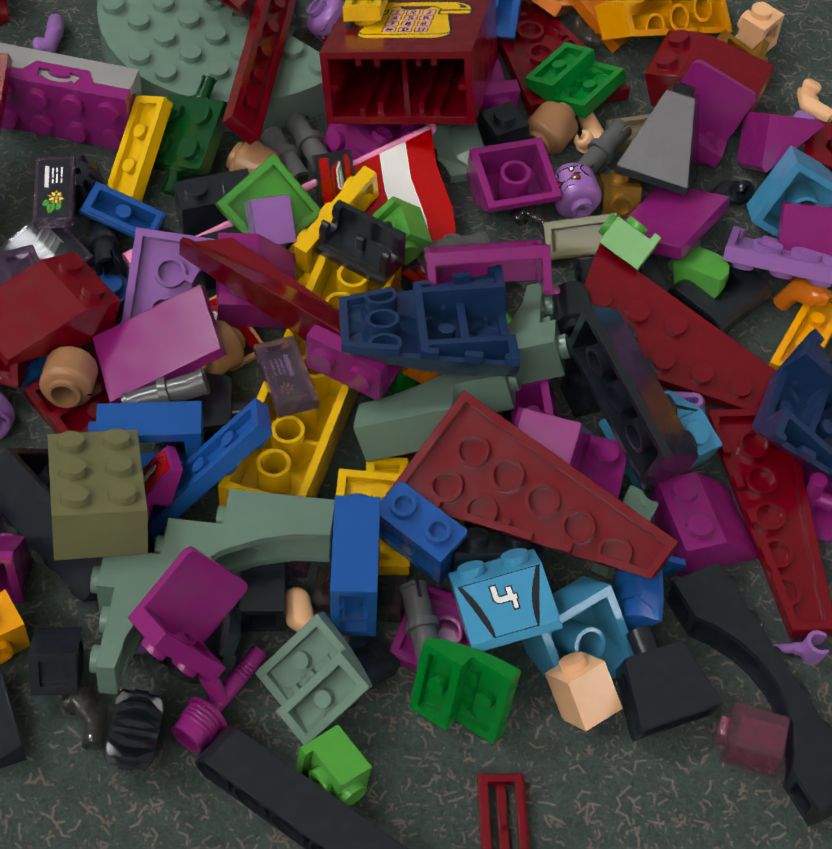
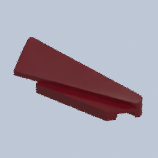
(261, 284)

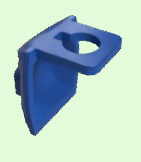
(641, 598)

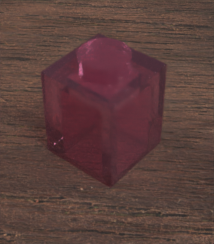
(752, 739)

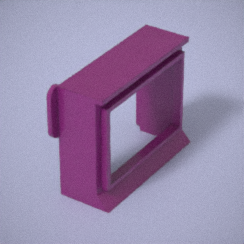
(518, 260)

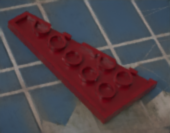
(535, 41)
(681, 343)
(509, 483)

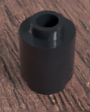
(569, 305)

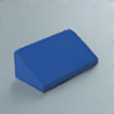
(121, 211)

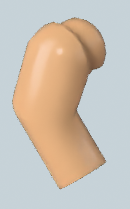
(297, 608)

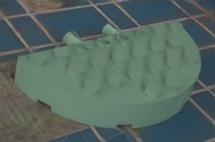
(193, 38)

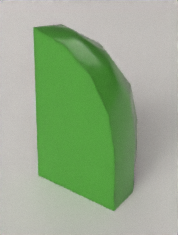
(704, 269)

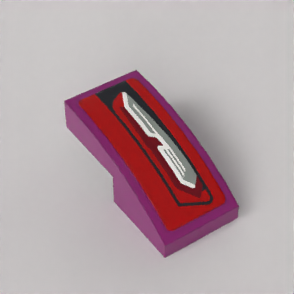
(162, 478)

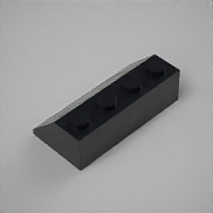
(631, 396)
(27, 505)

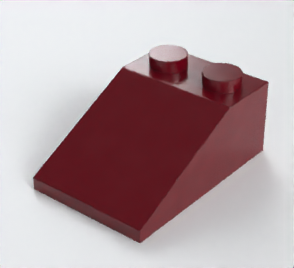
(683, 47)
(53, 307)

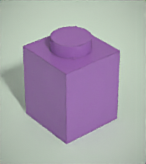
(271, 219)

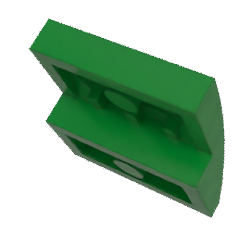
(575, 78)
(464, 687)

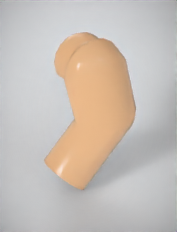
(810, 102)
(591, 130)

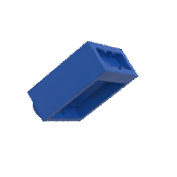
(155, 423)
(355, 564)

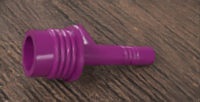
(203, 718)

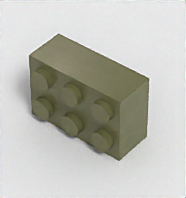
(97, 494)

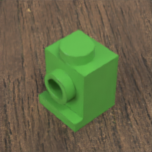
(409, 220)
(628, 240)
(335, 765)

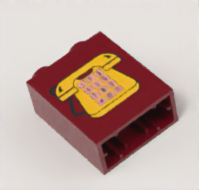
(412, 66)

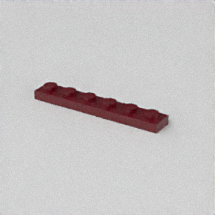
(258, 68)

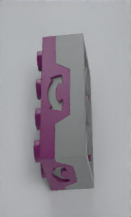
(69, 96)

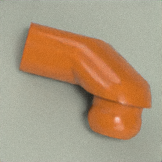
(803, 292)

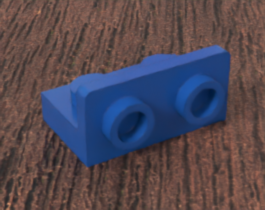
(419, 531)

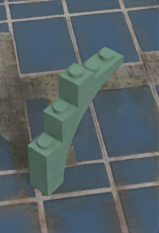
(408, 418)
(247, 534)

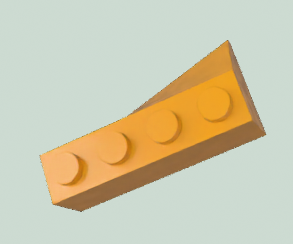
(657, 17)

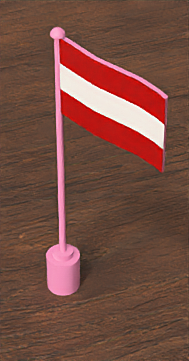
(404, 171)

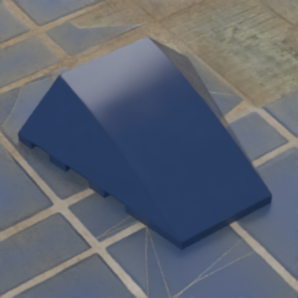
(435, 327)
(799, 406)

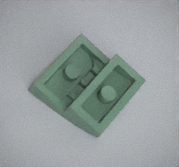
(314, 678)

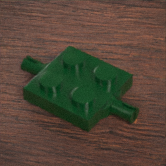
(191, 135)

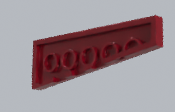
(778, 519)

